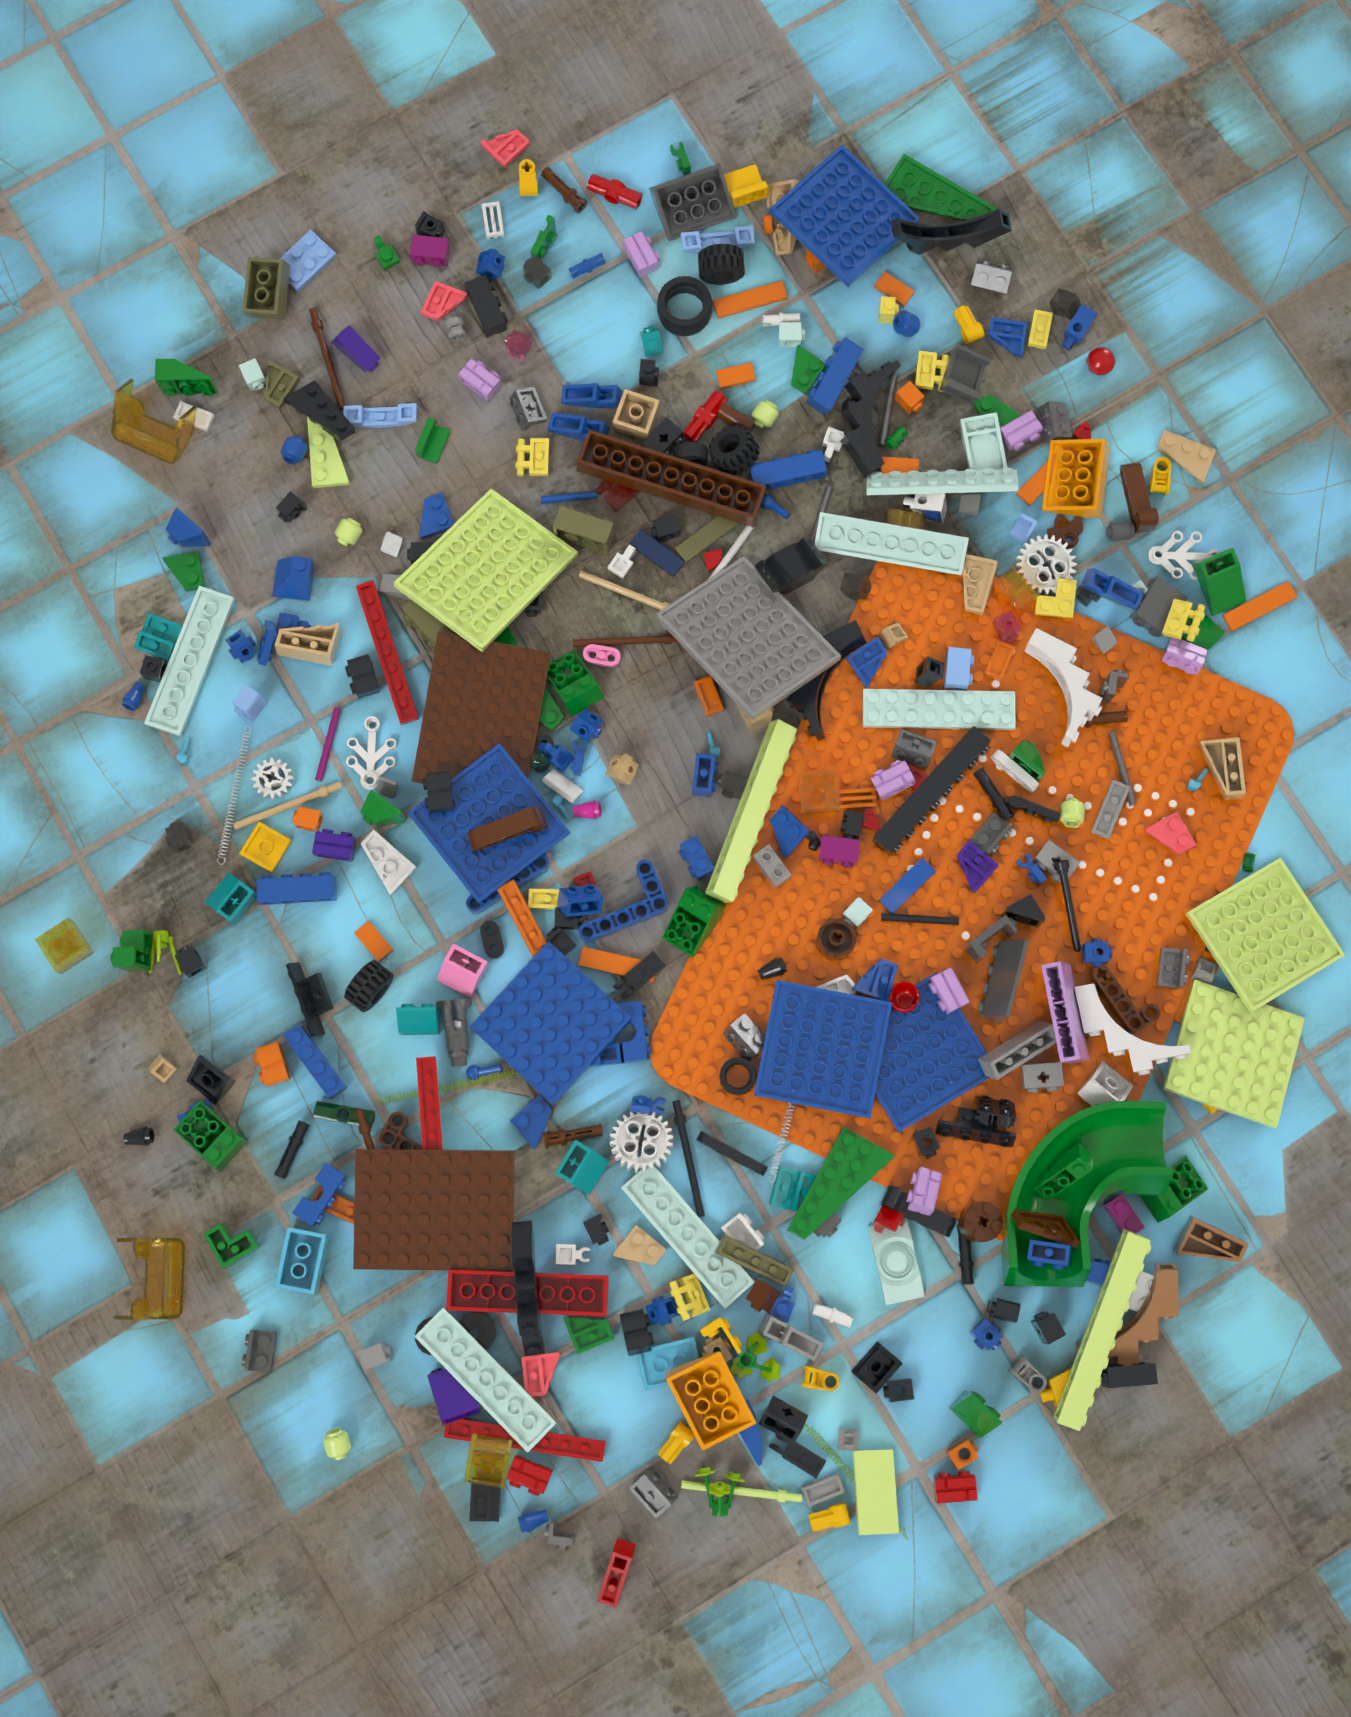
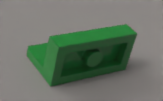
(432, 441)

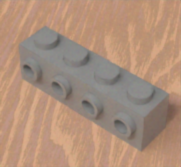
(1018, 1050)

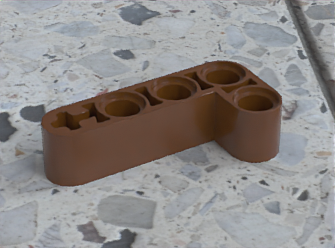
(1137, 498)
(506, 828)
(1121, 997)
(397, 1132)

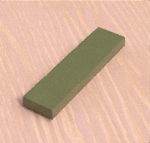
(704, 538)
(754, 1260)

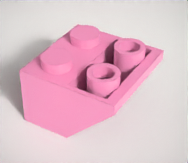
(462, 970)

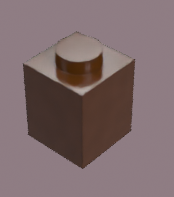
(762, 1296)

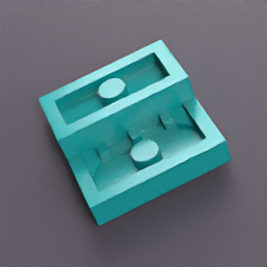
(158, 636)
(790, 1188)

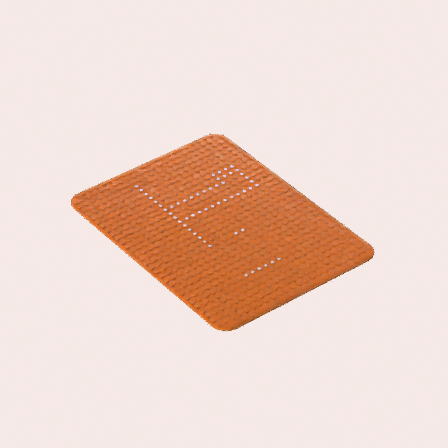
(1121, 891)

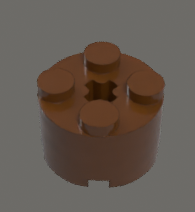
(836, 928)
(971, 1215)

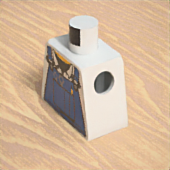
(932, 505)

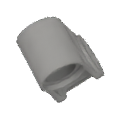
(1027, 1373)

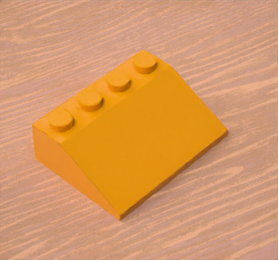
(1077, 482)
(710, 1399)

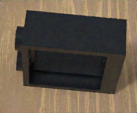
(1132, 1375)

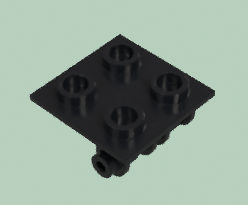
(1000, 1108)

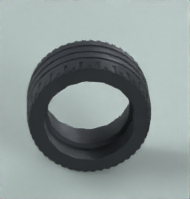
(689, 285)

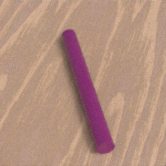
(328, 744)

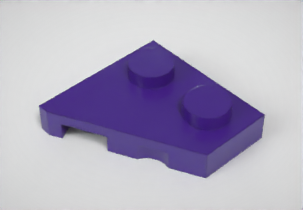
(975, 865)

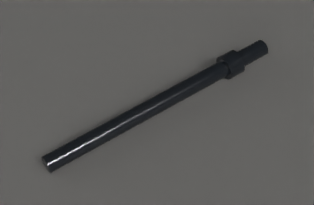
(680, 1121)

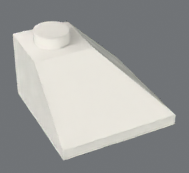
(1104, 1086)

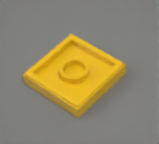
(265, 847)

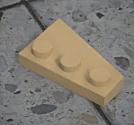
(1189, 454)
(977, 581)

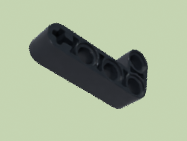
(937, 1221)

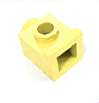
(887, 309)

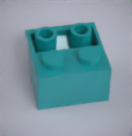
(231, 898)
(418, 1020)
(582, 1167)

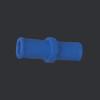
(587, 265)

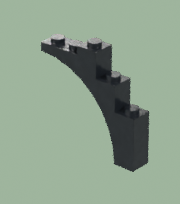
(974, 232)
(859, 438)
(809, 696)
(526, 1288)

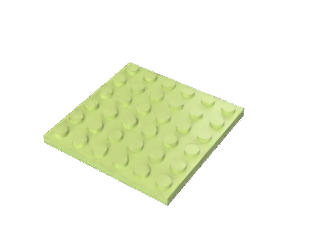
(1265, 934)
(1237, 1056)

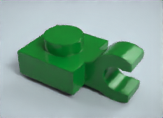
(682, 162)
(385, 255)

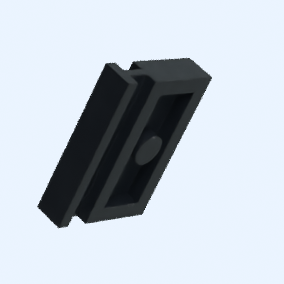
(484, 1503)

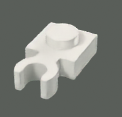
(567, 1254)

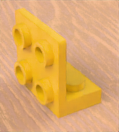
(746, 186)
(712, 1329)

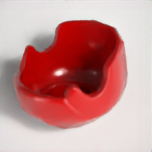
(1100, 361)
(904, 997)

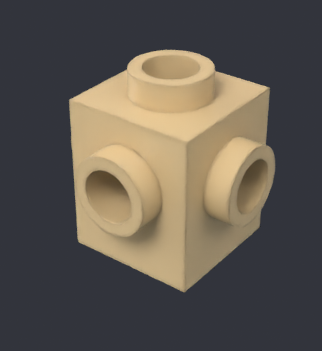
(622, 768)
(714, 1342)

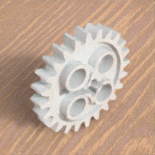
(1061, 557)
(623, 1138)

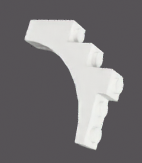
(1059, 660)
(1142, 1053)

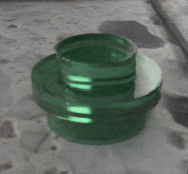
(539, 759)

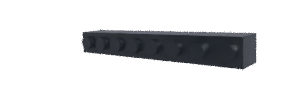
(931, 790)

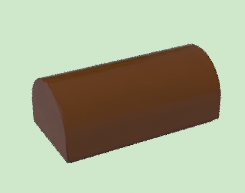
(733, 417)

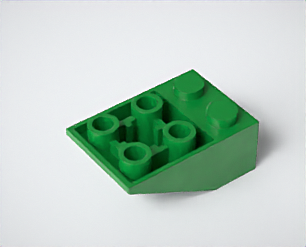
(178, 378)
(1220, 580)
(573, 683)
(693, 920)
(210, 1136)
(1182, 1190)
(975, 1414)

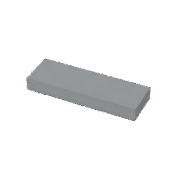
(1110, 809)

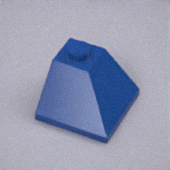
(185, 531)
(294, 578)

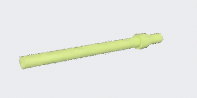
(780, 1495)

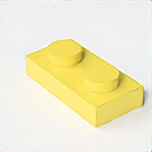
(1040, 329)
(543, 898)

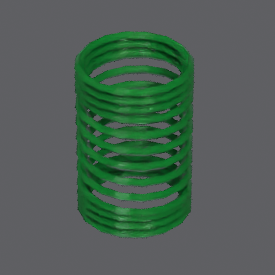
(1248, 868)

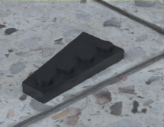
(321, 410)

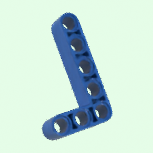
(534, 871)
(630, 911)

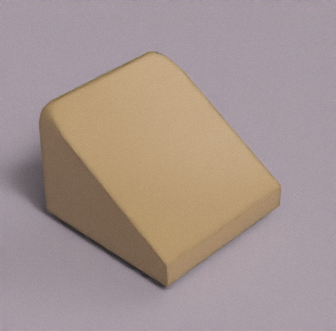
(893, 635)
(162, 1068)

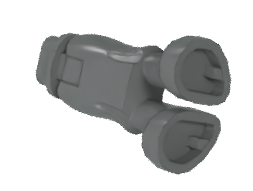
(456, 1030)

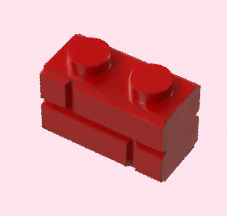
(529, 1475)
(955, 1488)

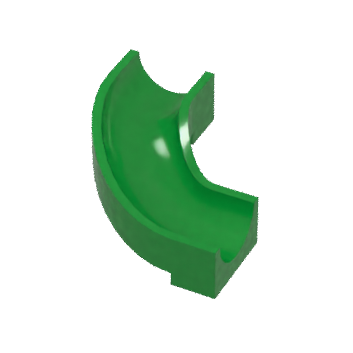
(1126, 1157)

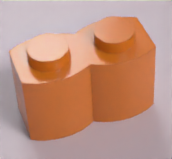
(272, 1064)

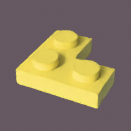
(1062, 604)

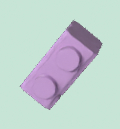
(641, 254)
(480, 380)
(1020, 431)
(1184, 655)
(893, 780)
(949, 991)
(924, 1191)

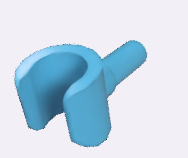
(713, 750)
(182, 758)
(1193, 785)
(557, 801)

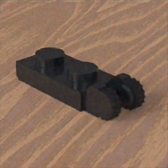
(1031, 808)
(641, 974)
(800, 1457)

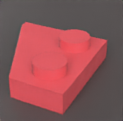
(506, 147)
(442, 301)
(1172, 833)
(538, 1372)

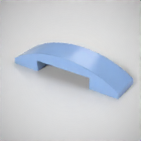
(695, 242)
(381, 416)

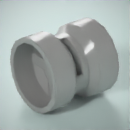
(455, 328)

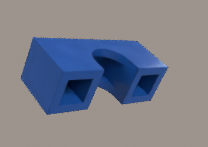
(636, 1049)
(331, 1181)

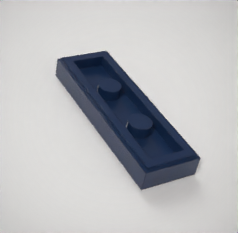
(657, 553)

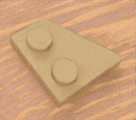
(640, 1248)

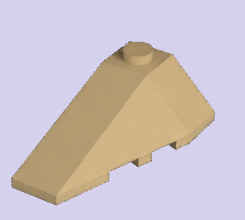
(783, 239)

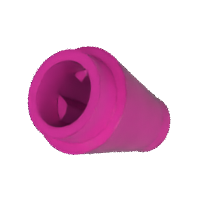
(588, 810)

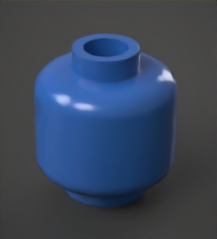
(906, 323)
(294, 450)

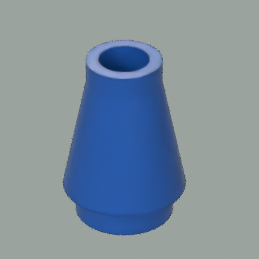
(133, 697)
(532, 1520)

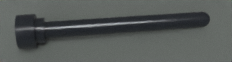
(1062, 869)

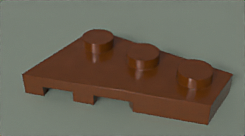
(1046, 1225)

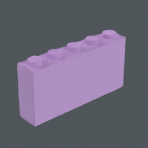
(1065, 1012)

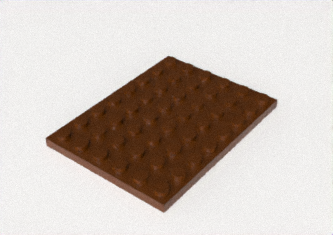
(478, 703)
(433, 1209)

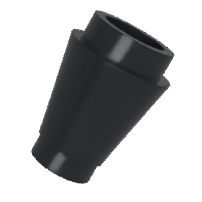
(772, 969)
(140, 1136)

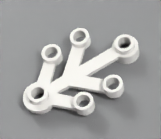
(1180, 556)
(371, 756)

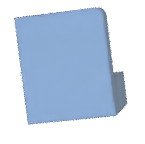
(1023, 528)

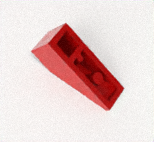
(616, 1572)

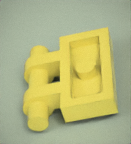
(925, 371)
(539, 457)
(1178, 618)
(693, 1294)

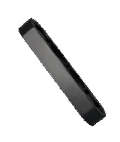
(732, 1153)

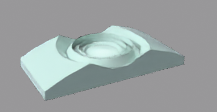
(983, 442)
(896, 1264)

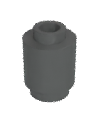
(1120, 531)

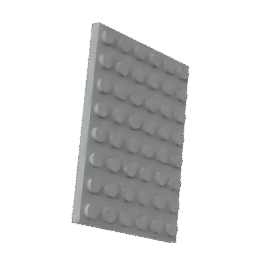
(748, 638)

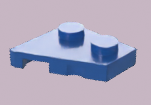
(1008, 334)
(877, 980)
(532, 1120)

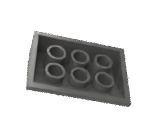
(693, 201)
(1002, 980)

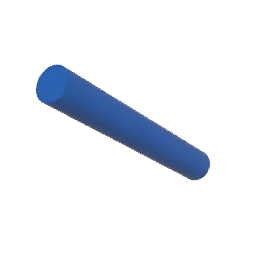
(568, 497)

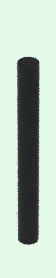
(920, 919)

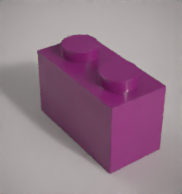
(429, 251)
(839, 851)
(1122, 1214)

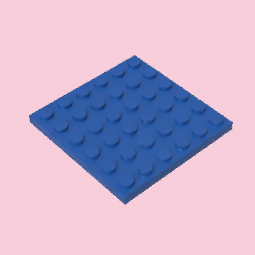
(842, 215)
(481, 795)
(551, 1023)
(823, 1049)
(926, 1060)

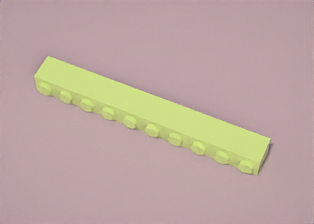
(751, 811)
(1101, 1330)

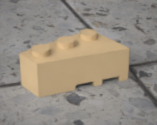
(309, 644)
(1226, 766)

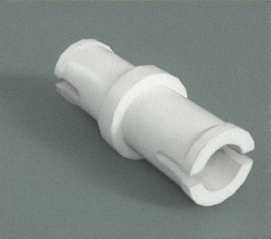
(773, 320)
(832, 1315)

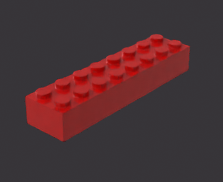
(556, 1292)

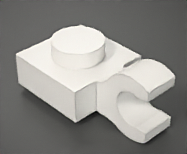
(832, 442)
(621, 563)

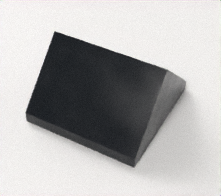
(1025, 912)
(209, 1079)
(876, 1367)

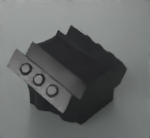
(792, 566)

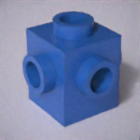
(490, 264)
(241, 646)
(587, 725)
(1090, 956)
(662, 1310)
(980, 1331)

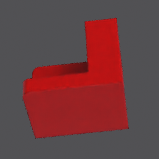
(888, 1219)

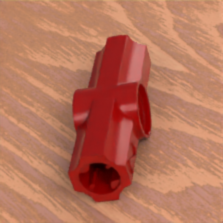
(614, 191)
(704, 417)

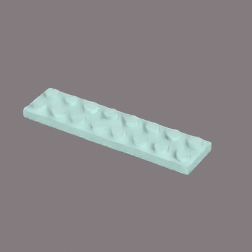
(942, 482)
(891, 543)
(189, 661)
(938, 709)
(687, 1235)
(485, 1379)

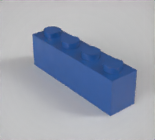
(834, 376)
(789, 470)
(296, 889)
(315, 1061)

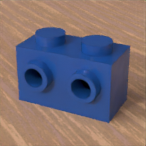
(703, 775)
(697, 858)
(580, 900)
(1049, 1253)
(1098, 1271)

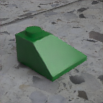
(1208, 633)
(1029, 759)
(380, 811)

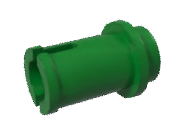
(893, 441)

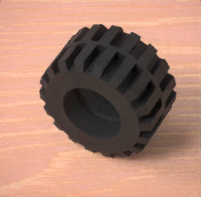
(721, 264)
(734, 450)
(368, 986)

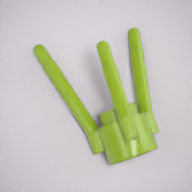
(160, 941)

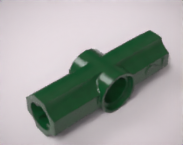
(332, 1112)

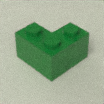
(134, 951)
(230, 1249)

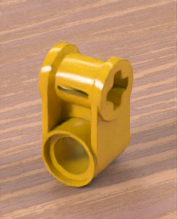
(527, 180)
(1160, 480)
(818, 1379)

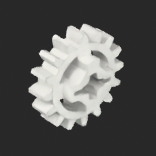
(270, 786)

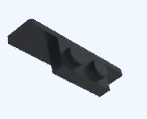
(312, 997)
(970, 1129)

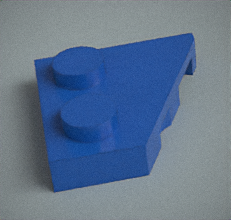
(435, 516)
(270, 636)
(867, 660)
(788, 830)

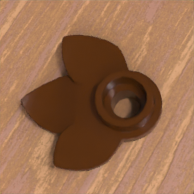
(1065, 529)

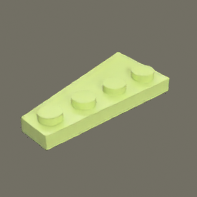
(325, 459)

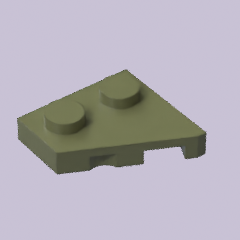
(278, 384)

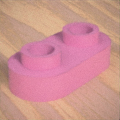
(602, 654)

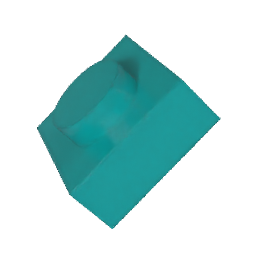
(651, 341)

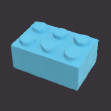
(302, 1261)

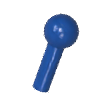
(769, 503)
(474, 1071)

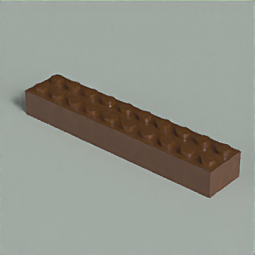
(671, 478)

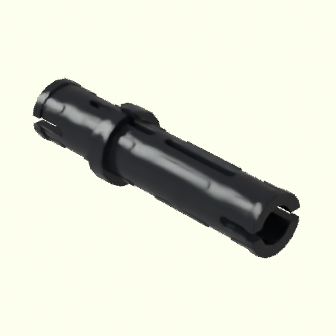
(995, 797)
(294, 1144)
(966, 1264)

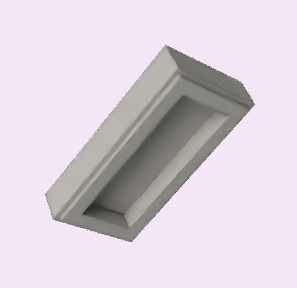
(823, 1489)

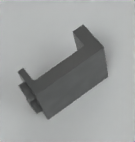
(964, 374)
(1156, 606)
(975, 949)

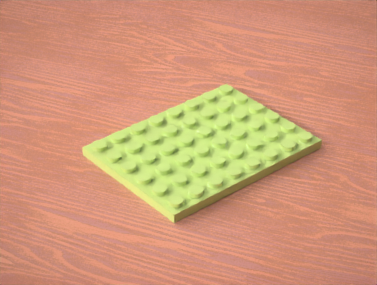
(485, 569)

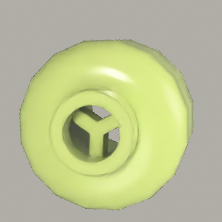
(765, 414)
(348, 531)
(1072, 812)
(337, 1443)

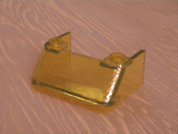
(146, 433)
(162, 1278)

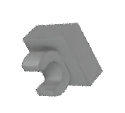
(848, 1439)

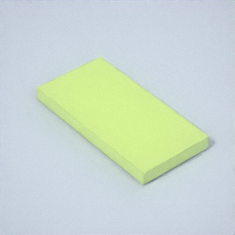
(875, 1492)

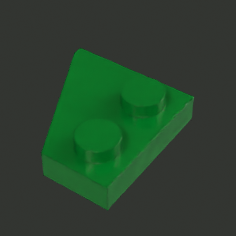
(544, 239)
(805, 370)
(990, 404)
(186, 569)
(588, 1332)

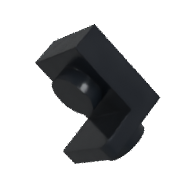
(560, 940)

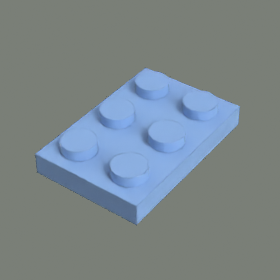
(307, 259)

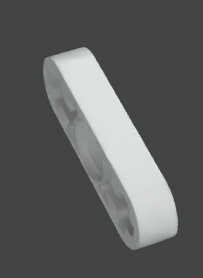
(1014, 771)

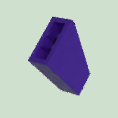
(356, 349)
(451, 1397)

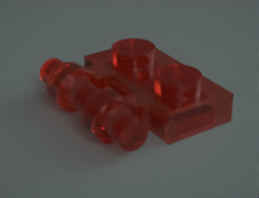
(616, 496)

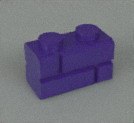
(334, 845)

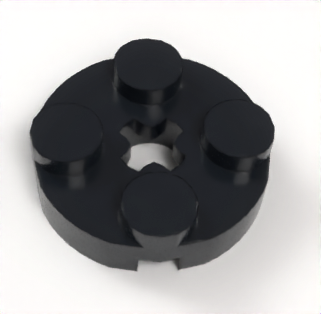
(484, 1325)

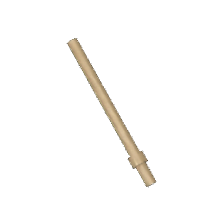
(621, 590)
(322, 791)

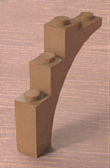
(1160, 1302)

